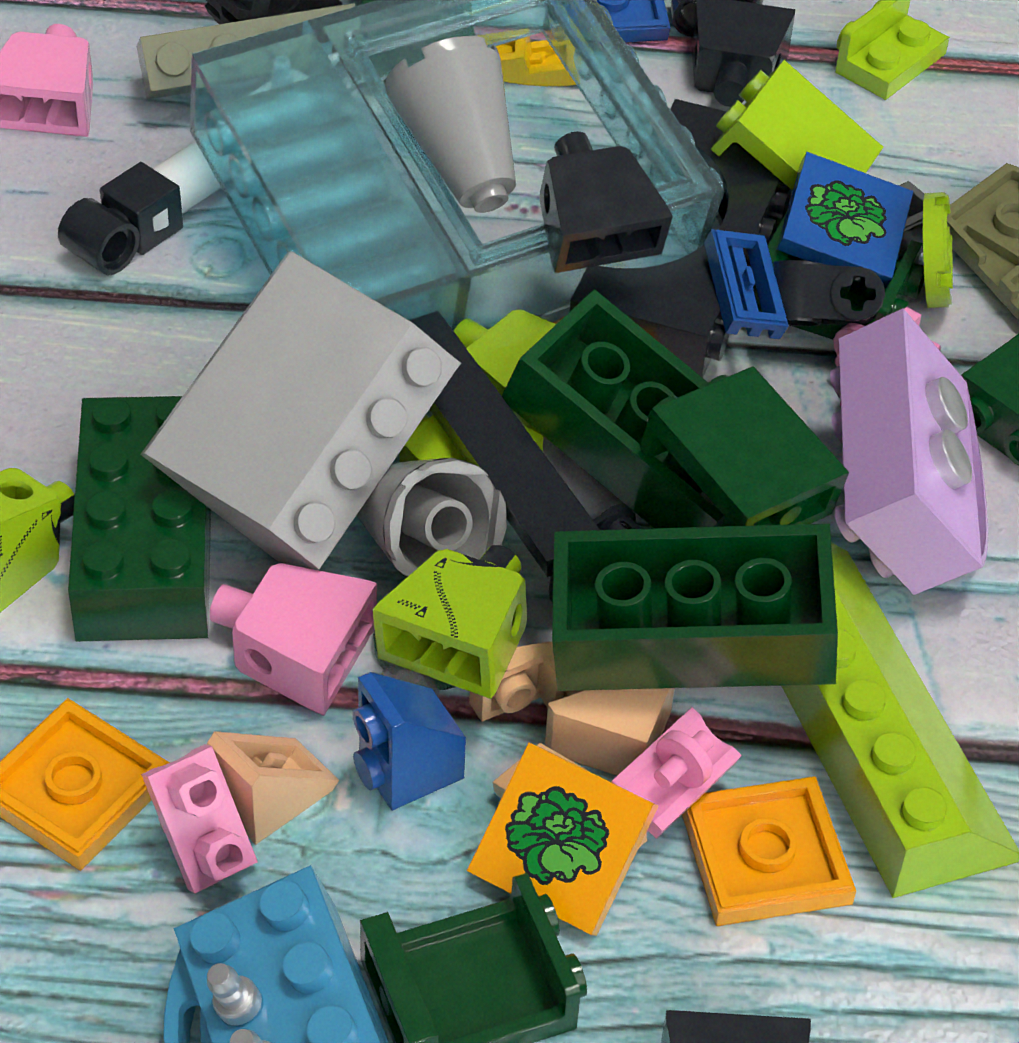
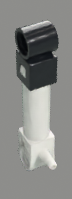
(137, 210)

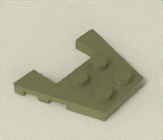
(987, 233)

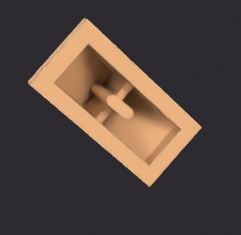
(607, 726)
(270, 779)

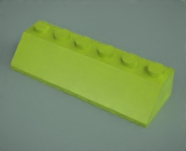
(896, 755)

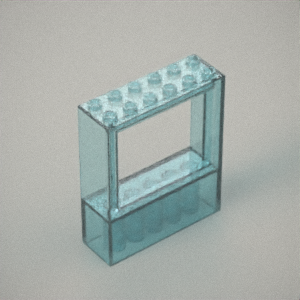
(335, 175)

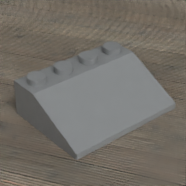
(301, 412)

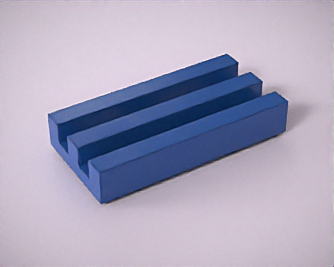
(735, 283)

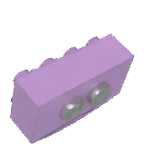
(909, 455)

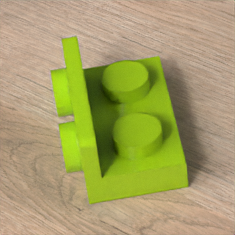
(887, 48)

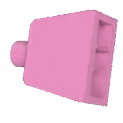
(46, 82)
(298, 630)

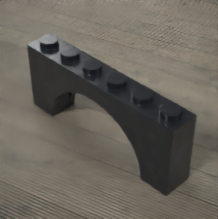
(679, 298)

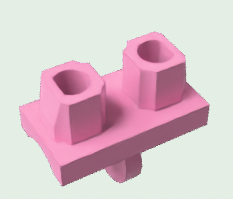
(678, 769)
(199, 818)

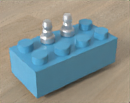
(271, 972)

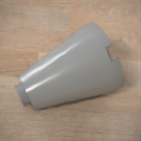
(459, 118)
(434, 508)

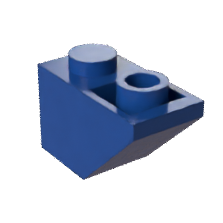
(405, 740)

